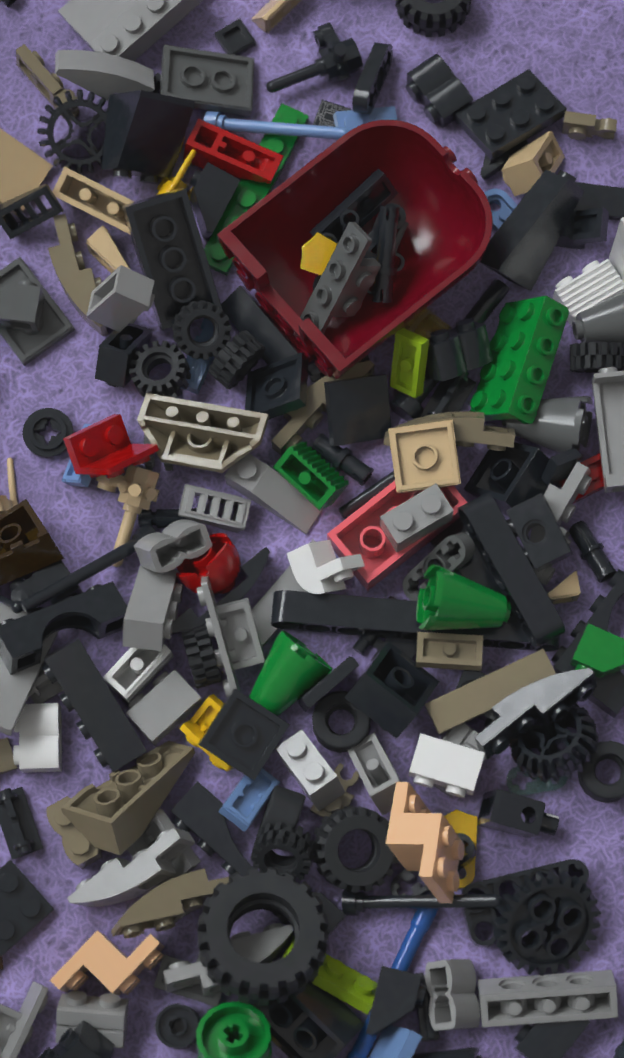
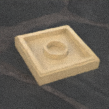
(424, 456)

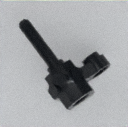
(333, 62)

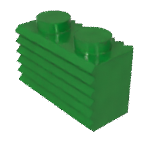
(311, 475)

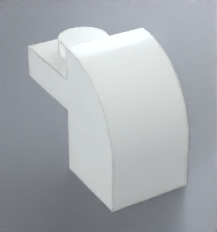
(319, 570)

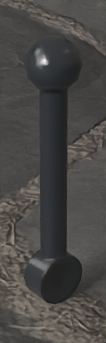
(15, 605)

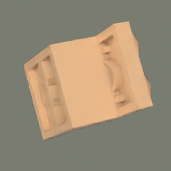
(424, 843)
(108, 964)

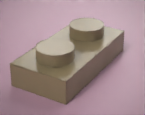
(449, 651)

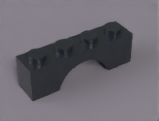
(94, 611)

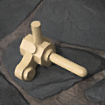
(136, 492)

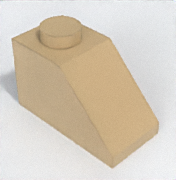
(530, 162)

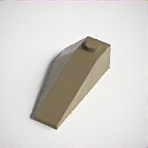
(123, 807)

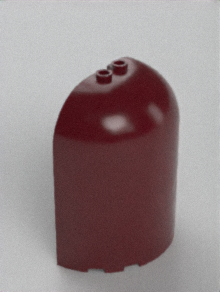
(440, 245)

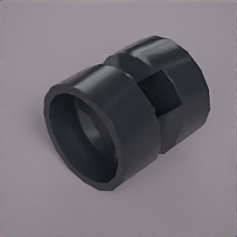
(177, 1026)

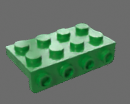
(521, 359)

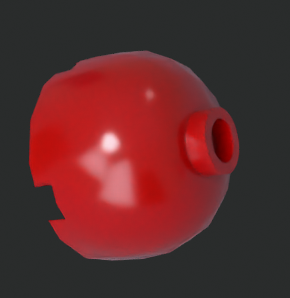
(219, 563)

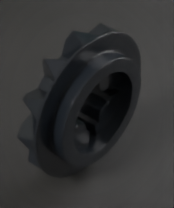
(37, 422)

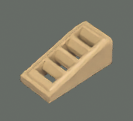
(105, 250)

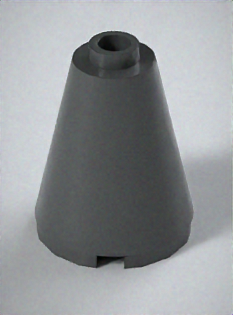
(601, 322)
(558, 424)

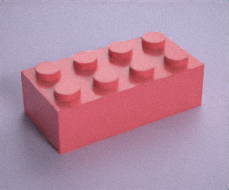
(363, 535)

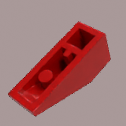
(231, 153)

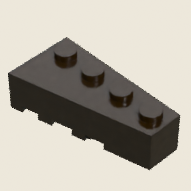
(24, 543)

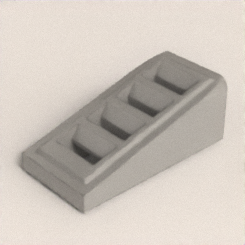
(241, 506)

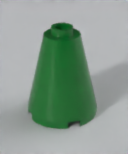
(458, 603)
(287, 674)

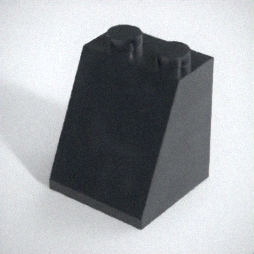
(144, 134)

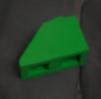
(599, 652)

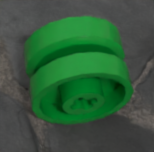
(234, 1032)

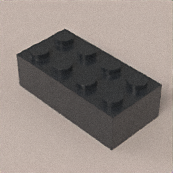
(170, 253)

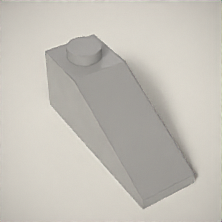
(272, 492)

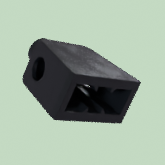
(503, 810)

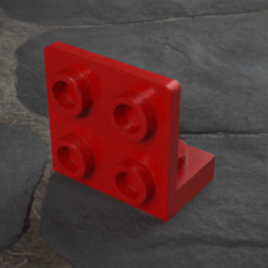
(105, 449)

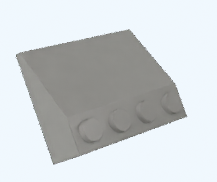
(124, 26)

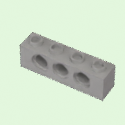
(547, 998)

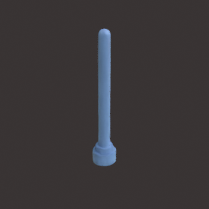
(274, 128)

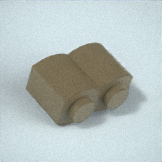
(75, 844)

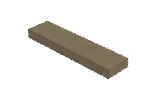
(484, 693)

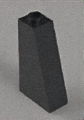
(533, 229)

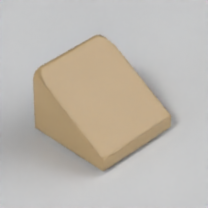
(566, 591)

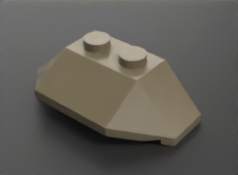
(200, 432)

